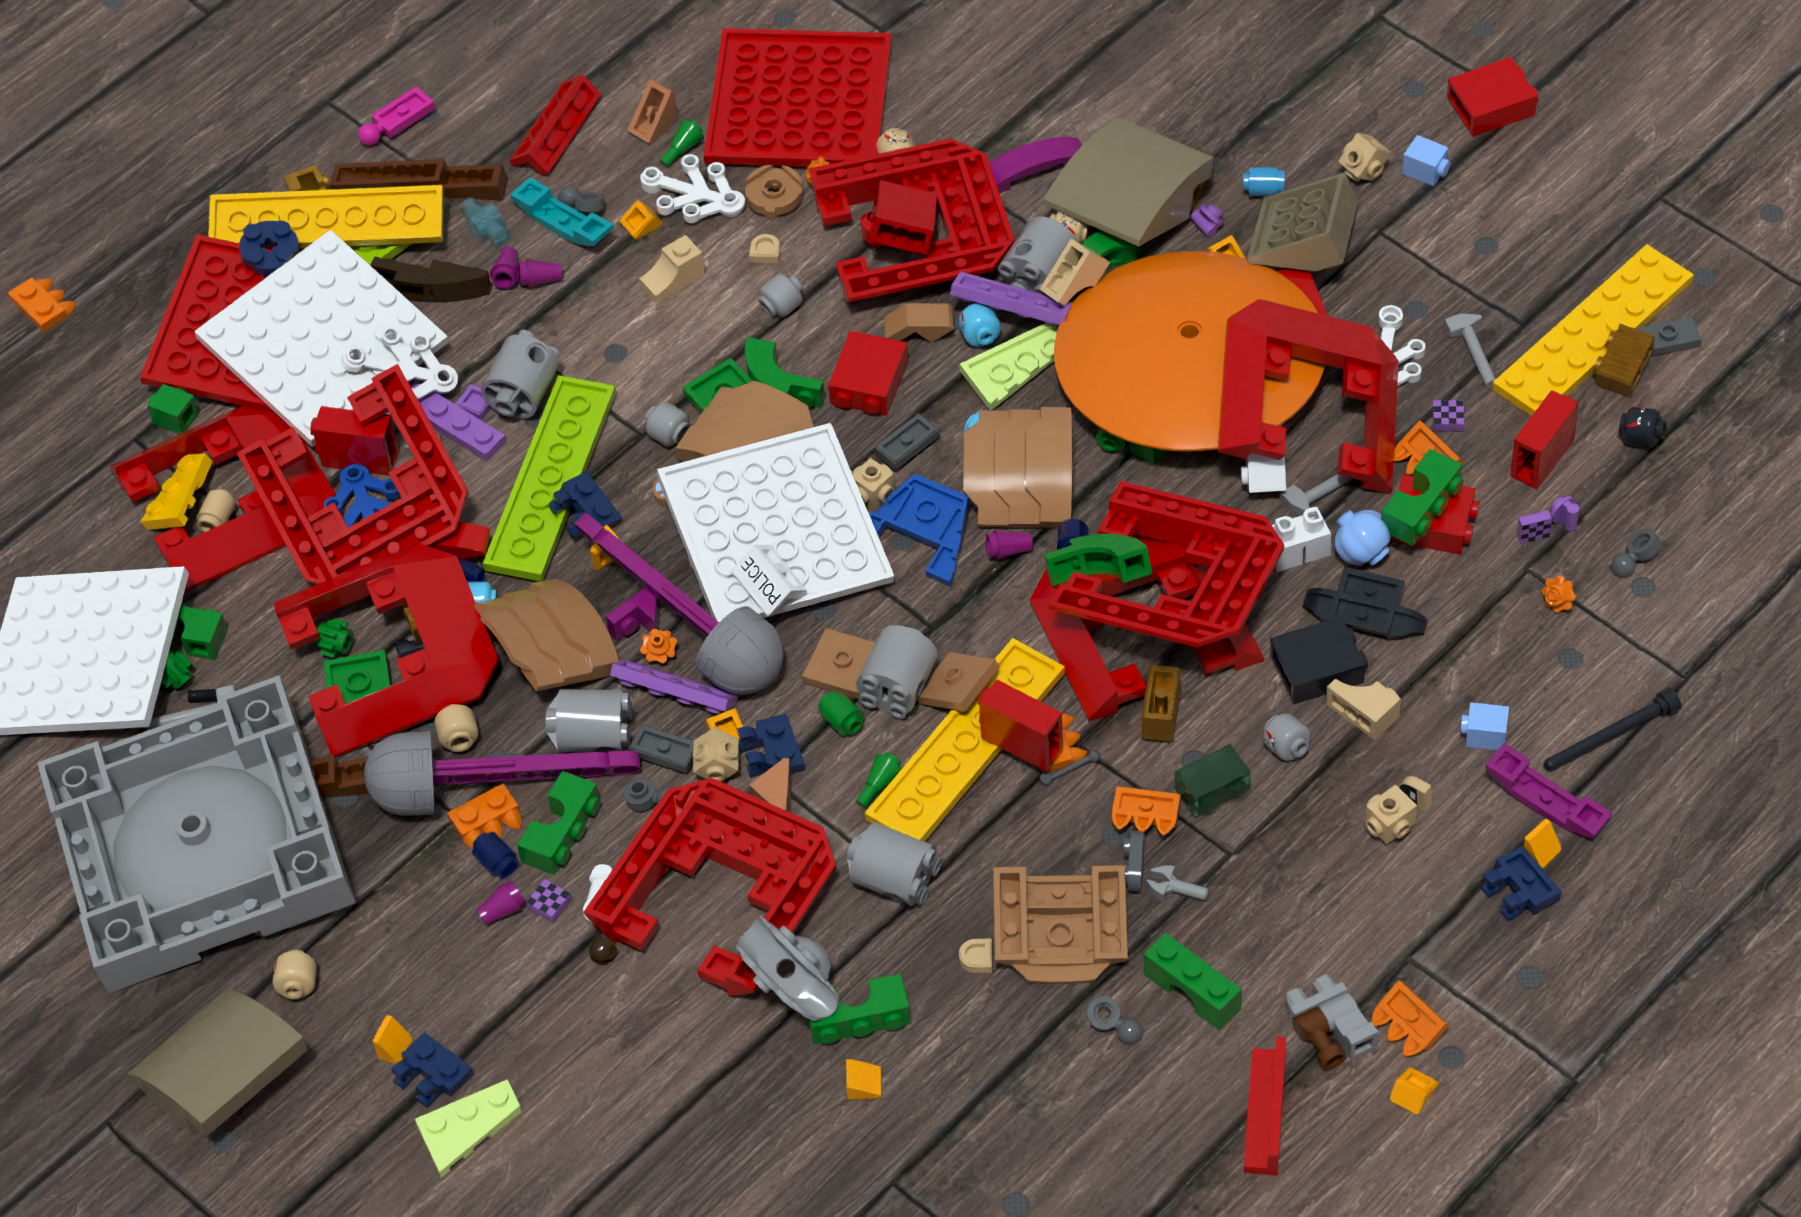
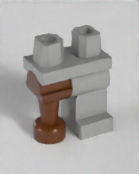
(1326, 1012)

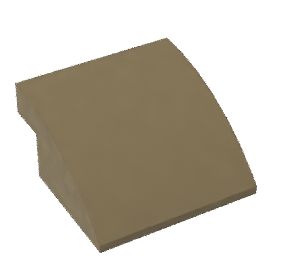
(1130, 182)
(218, 1062)

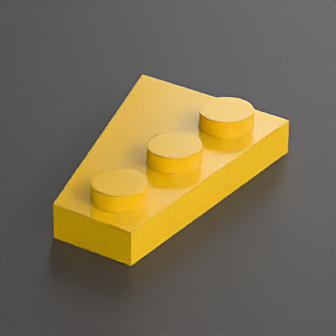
(177, 493)

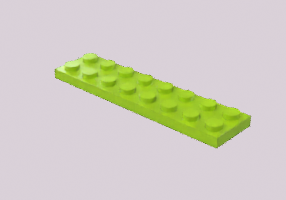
(556, 454)

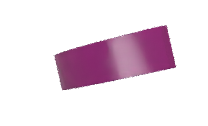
(1032, 159)
(1544, 796)

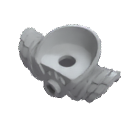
(808, 988)

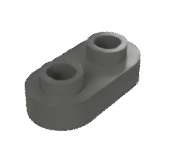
(1134, 850)

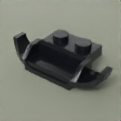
(1367, 604)

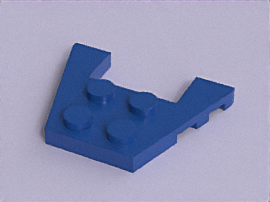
(931, 516)

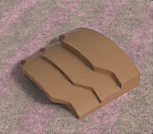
(743, 418)
(1020, 467)
(551, 634)
(1060, 924)

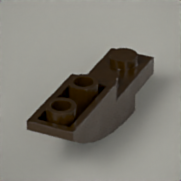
(435, 284)

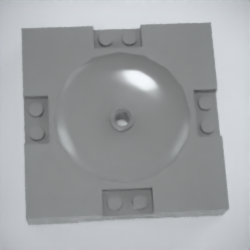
(195, 835)

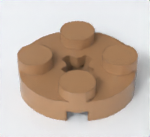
(777, 203)

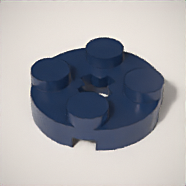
(264, 233)

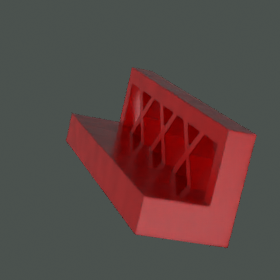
(556, 124)
(1265, 1109)

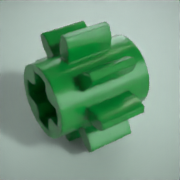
(334, 638)
(176, 670)

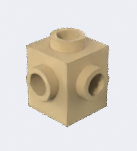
(1364, 157)
(874, 483)
(715, 755)
(1390, 814)

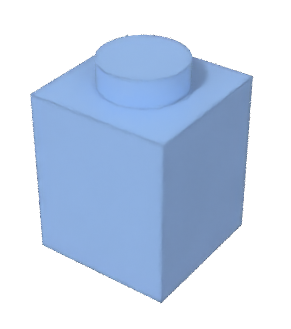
(1426, 160)
(1485, 726)

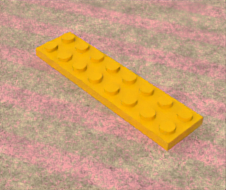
(354, 215)
(1572, 347)
(955, 751)

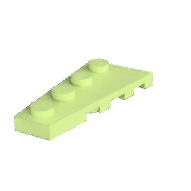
(1010, 365)

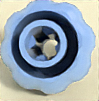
(1362, 537)

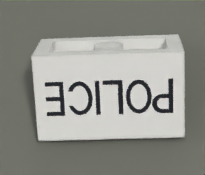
(767, 578)

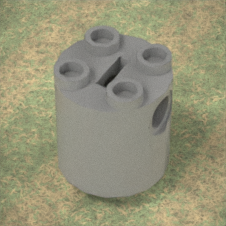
(1034, 253)
(520, 375)
(896, 670)
(589, 721)
(893, 863)

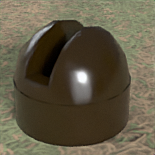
(601, 950)

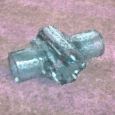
(485, 220)

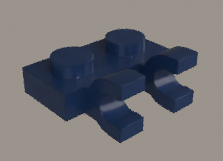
(586, 498)
(777, 741)
(1528, 880)
(437, 1064)

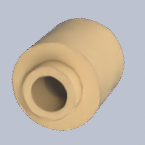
(215, 509)

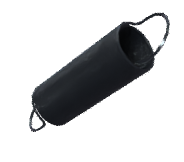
(201, 695)

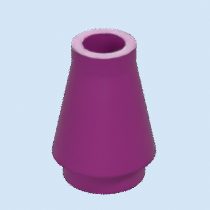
(505, 269)
(538, 272)
(1005, 543)
(502, 902)

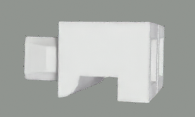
(1303, 539)

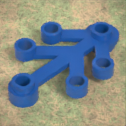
(355, 480)

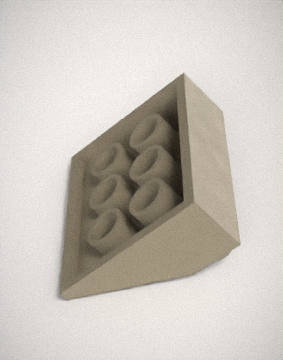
(1305, 226)

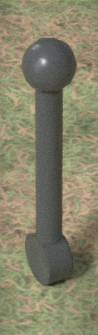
(1046, 779)

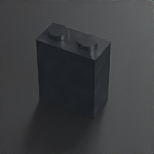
(1316, 657)

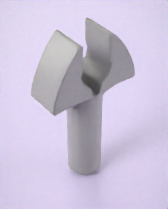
(1171, 884)

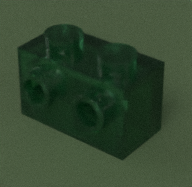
(1212, 780)

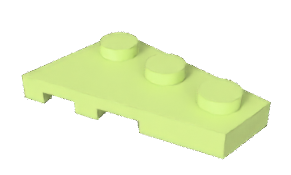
(460, 1126)

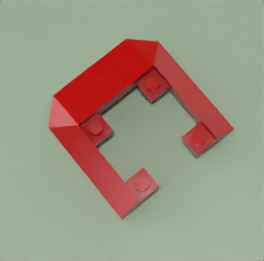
(966, 204)
(1261, 345)
(428, 486)
(241, 538)
(1232, 542)
(1068, 635)
(446, 672)
(735, 830)

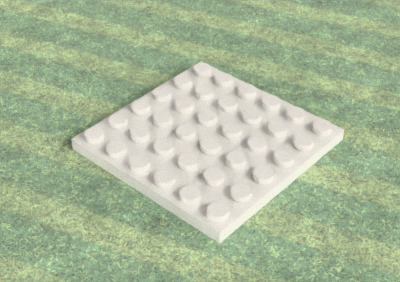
(297, 322)
(781, 495)
(86, 649)

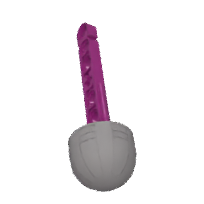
(739, 651)
(403, 773)

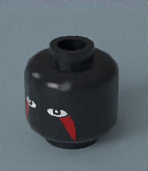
(1642, 427)

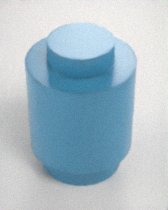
(1263, 181)

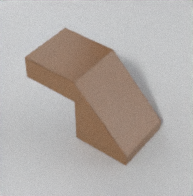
(926, 319)

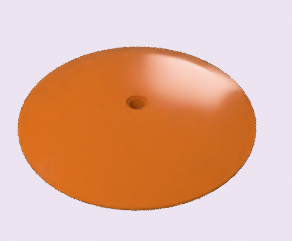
(1150, 348)

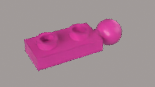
(396, 116)

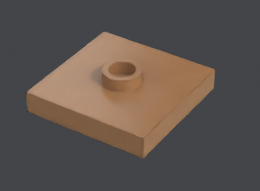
(838, 662)
(957, 681)

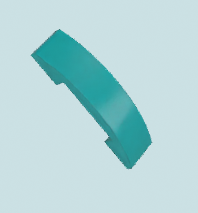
(558, 217)

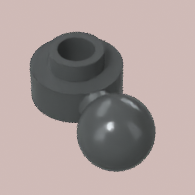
(584, 202)
(1641, 546)
(642, 795)
(1128, 1030)

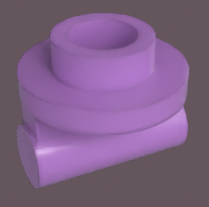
(1208, 219)
(1565, 511)

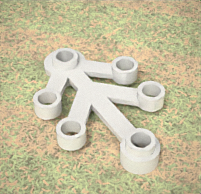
(727, 201)
(1390, 321)
(406, 363)

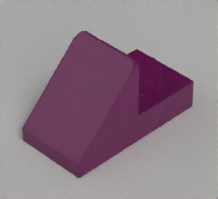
(638, 610)

